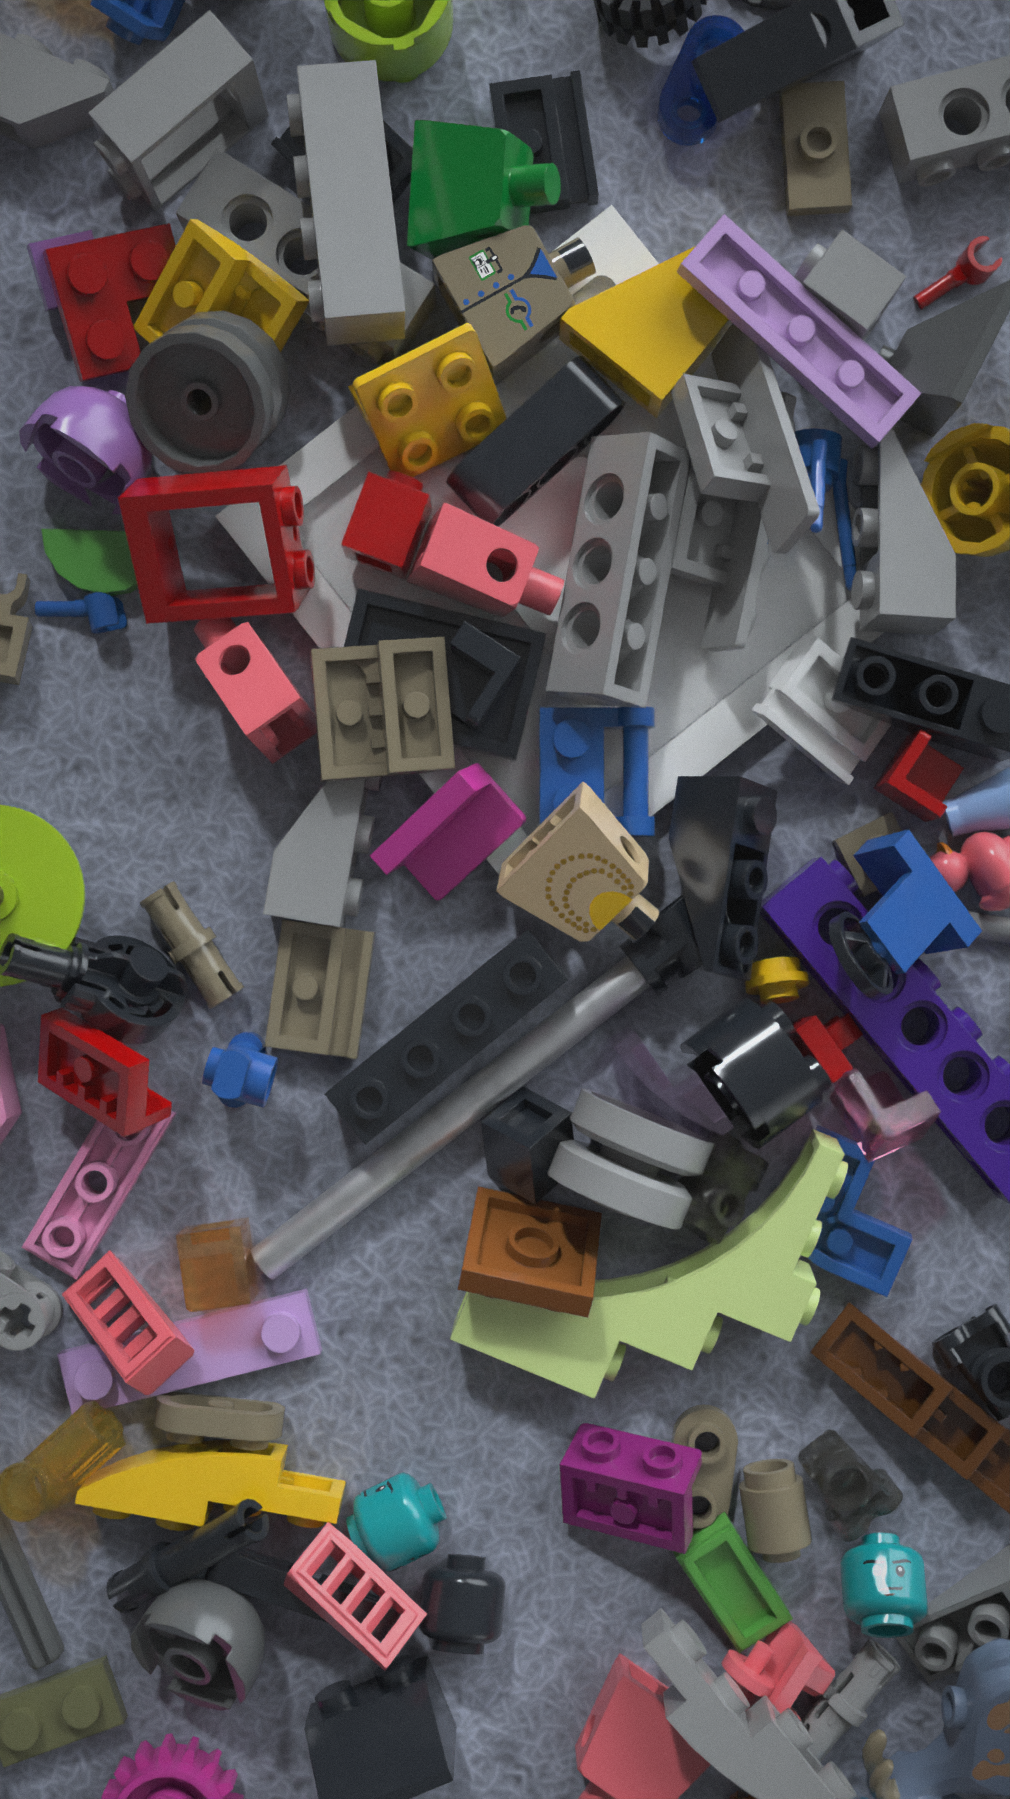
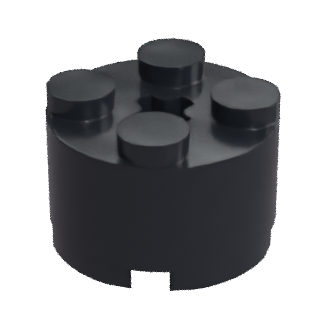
(756, 1069)

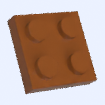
(531, 1252)

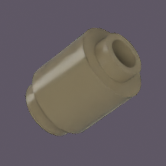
(774, 1510)

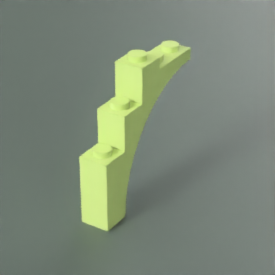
(675, 1307)

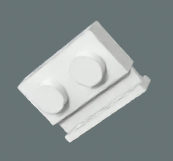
(807, 717)

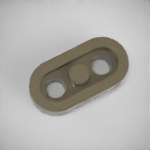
(243, 1421)
(718, 1464)

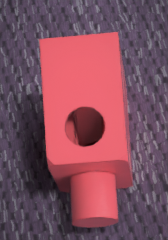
(455, 560)
(254, 687)
(631, 1745)

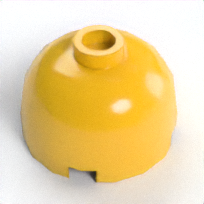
(971, 488)

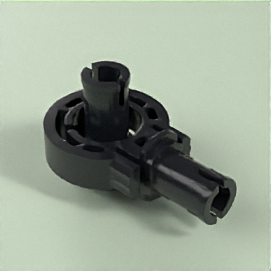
(103, 982)

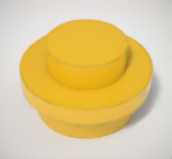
(777, 980)

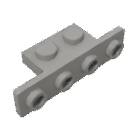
(745, 439)
(725, 548)

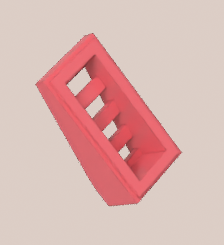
(151, 1354)
(339, 1616)

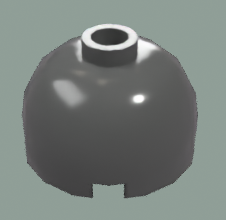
(203, 1640)

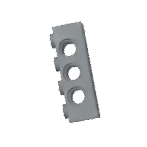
(916, 128)
(233, 195)
(619, 570)

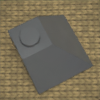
(946, 355)

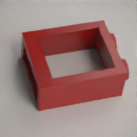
(156, 556)

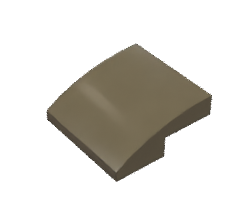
(382, 709)

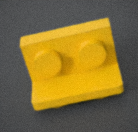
(430, 402)

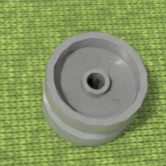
(627, 1166)

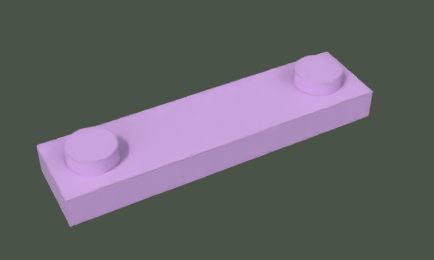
(798, 331)
(223, 1346)

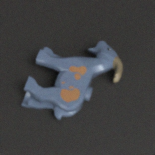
(973, 1745)

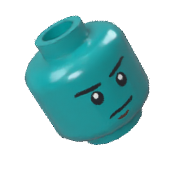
(396, 1521)
(884, 1586)

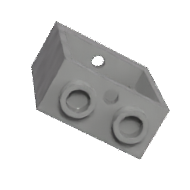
(178, 111)

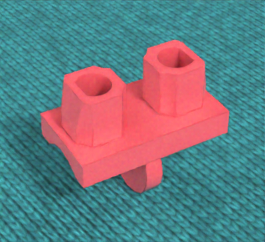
(780, 1668)

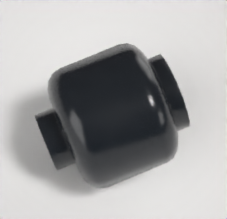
(462, 1605)

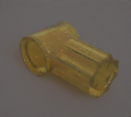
(61, 1463)

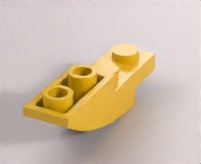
(185, 1480)

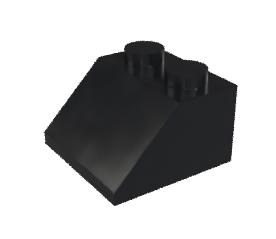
(382, 1735)

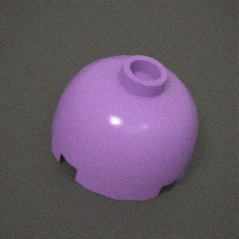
(83, 436)

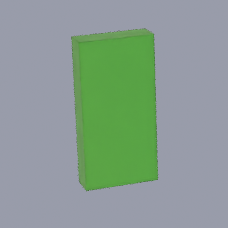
(733, 1583)

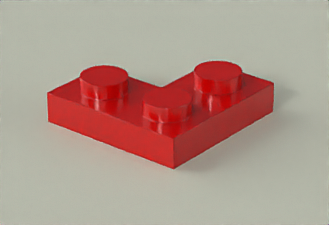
(92, 292)

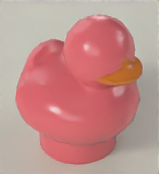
(986, 863)

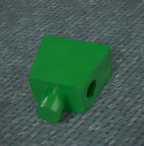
(472, 185)

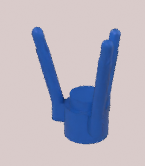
(829, 471)

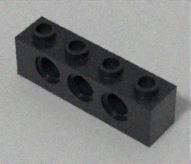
(446, 1036)

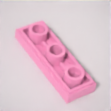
(77, 1213)

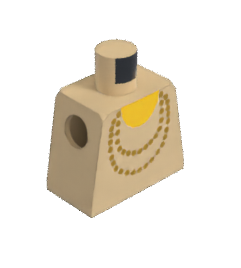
(580, 871)

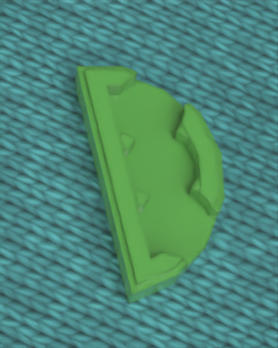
(92, 559)

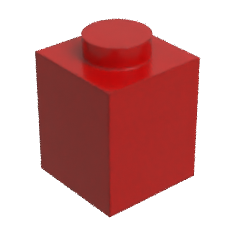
(387, 523)

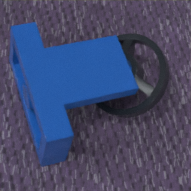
(911, 918)

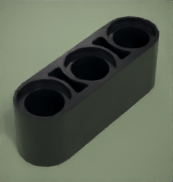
(535, 442)

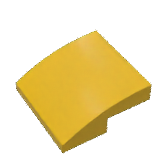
(219, 275)

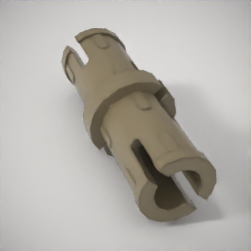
(191, 944)

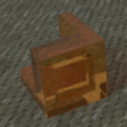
(217, 1265)

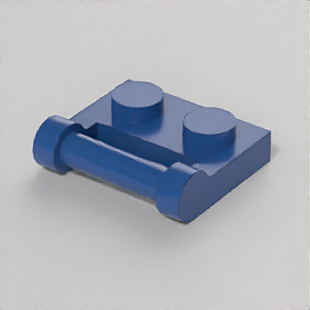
(574, 753)

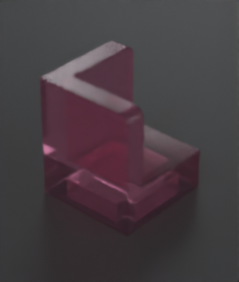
(879, 1114)

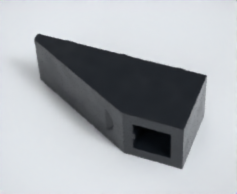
(791, 50)
(922, 694)
(721, 858)

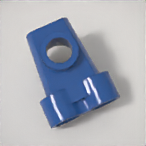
(241, 1071)

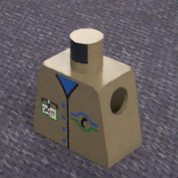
(511, 292)

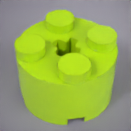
(398, 34)

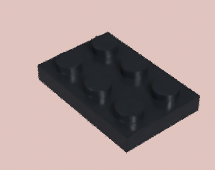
(392, 618)

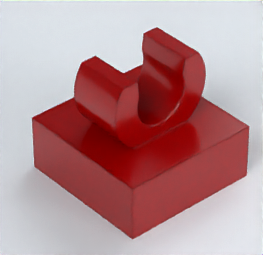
(826, 1041)

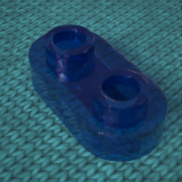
(684, 86)

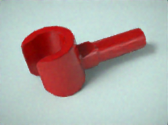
(966, 271)

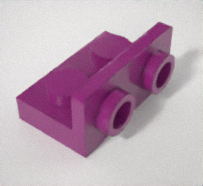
(630, 1486)

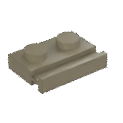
(320, 989)

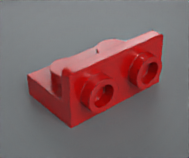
(97, 1074)

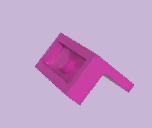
(452, 832)

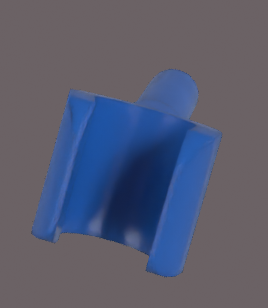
(103, 611)

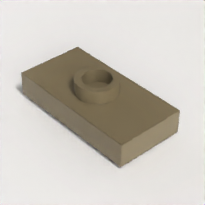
(815, 149)

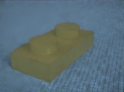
(59, 1711)

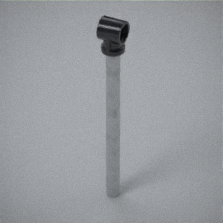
(649, 962)

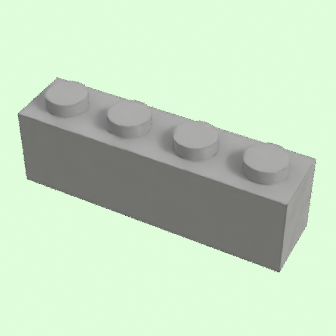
(350, 203)

